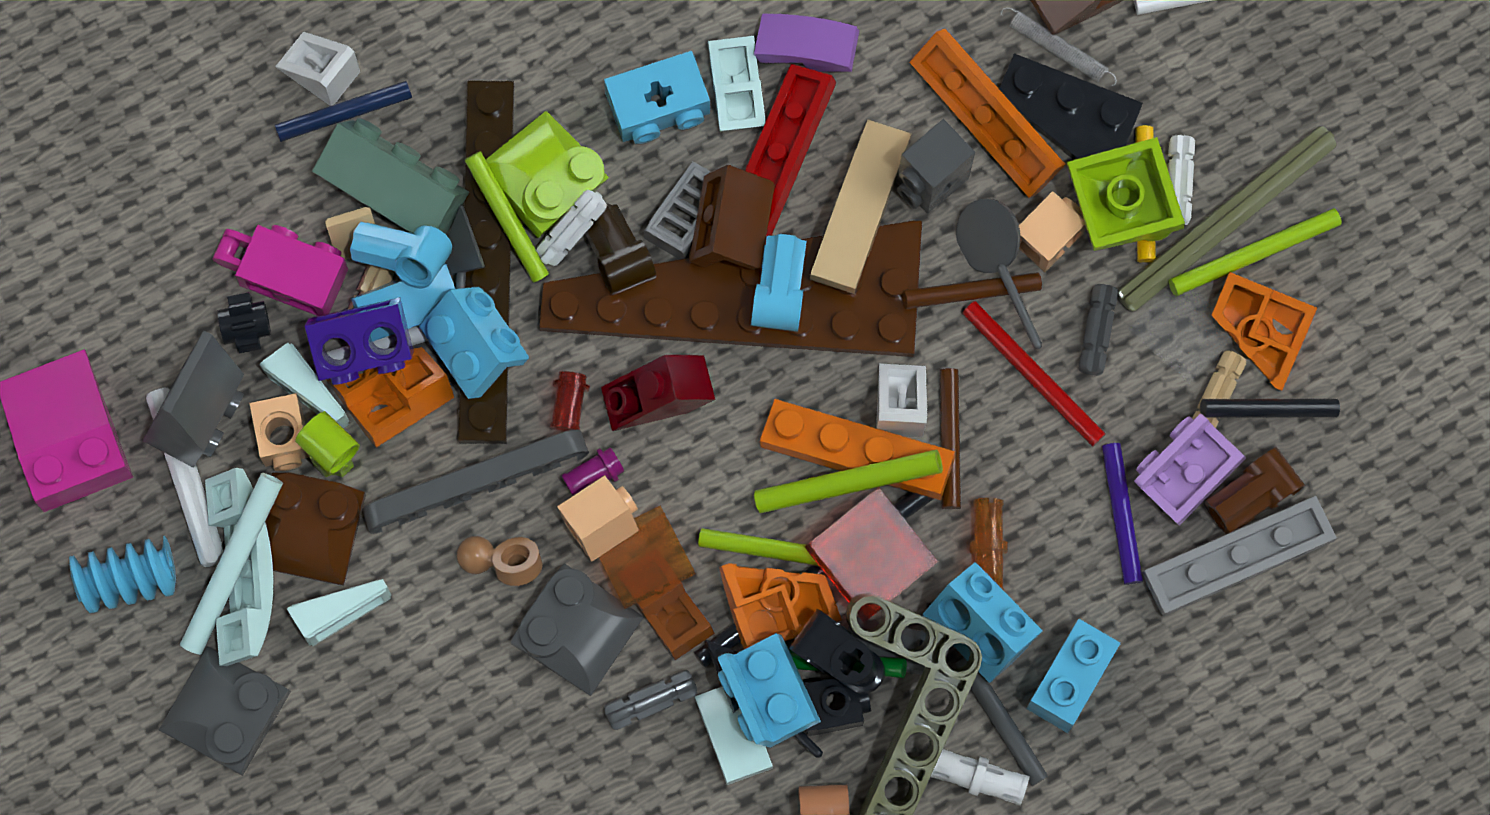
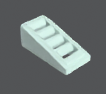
(294, 375)
(332, 612)

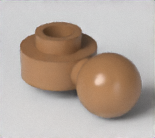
(478, 555)

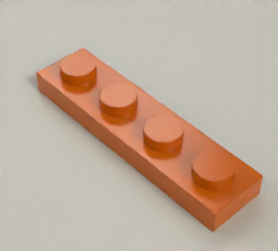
(987, 113)
(847, 444)

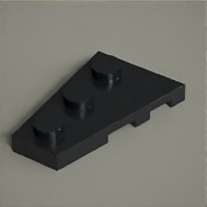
(1069, 110)

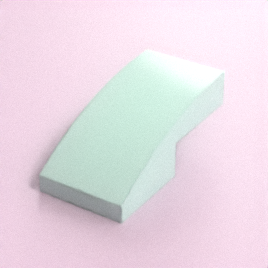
(736, 83)
(734, 752)

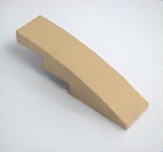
(860, 207)

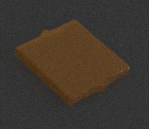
(647, 560)

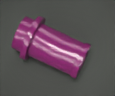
(603, 464)

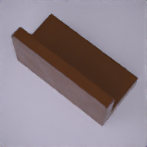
(732, 218)

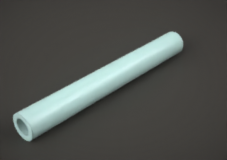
(231, 563)

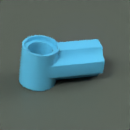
(413, 256)
(779, 293)

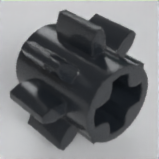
(244, 322)

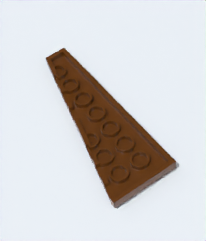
(718, 303)

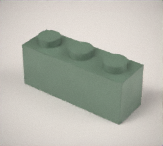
(389, 177)

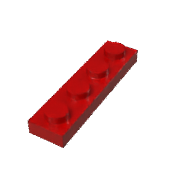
(790, 132)

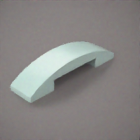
(250, 602)

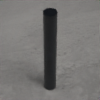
(1269, 408)

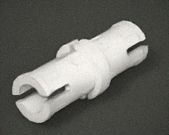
(981, 777)

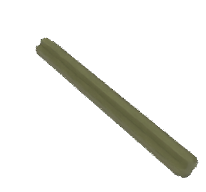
(1226, 218)

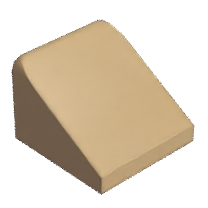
(343, 226)

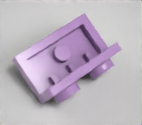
(1188, 467)

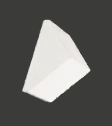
(320, 66)
(902, 399)

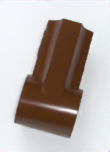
(1259, 488)

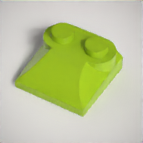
(545, 172)
(1126, 195)

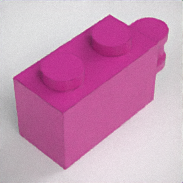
(285, 267)

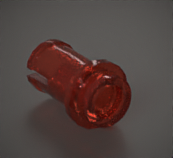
(568, 400)

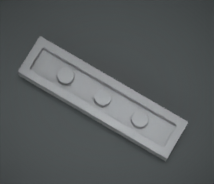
(1239, 556)

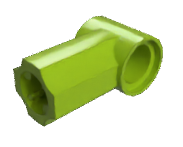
(328, 445)

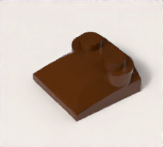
(314, 527)

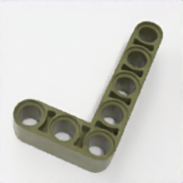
(916, 716)

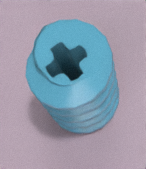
(124, 576)

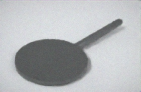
(990, 243)

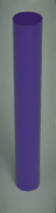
(1122, 513)

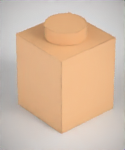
(599, 517)

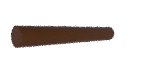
(969, 291)
(950, 434)

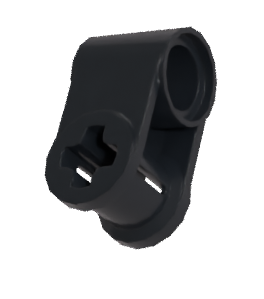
(835, 651)

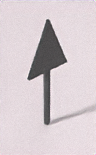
(465, 251)

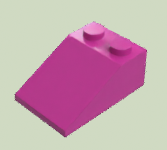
(63, 431)

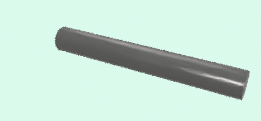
(1006, 728)

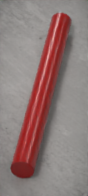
(1034, 373)

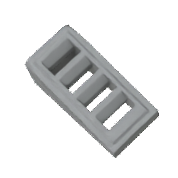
(661, 236)

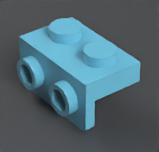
(472, 339)

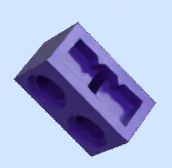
(355, 328)

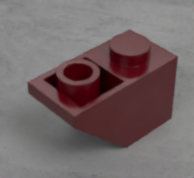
(658, 391)

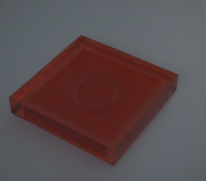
(871, 552)

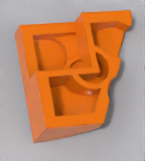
(1247, 316)
(406, 392)
(774, 601)

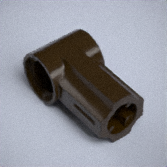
(619, 256)

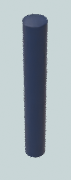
(343, 111)

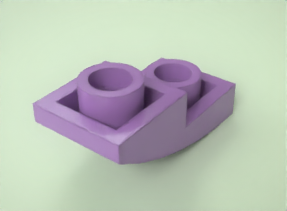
(807, 40)

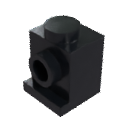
(835, 720)

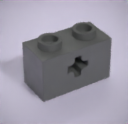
(934, 167)

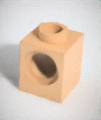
(1050, 229)
(268, 416)

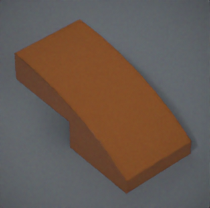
(676, 620)

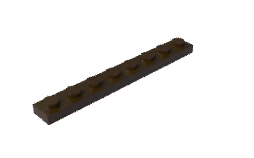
(488, 129)

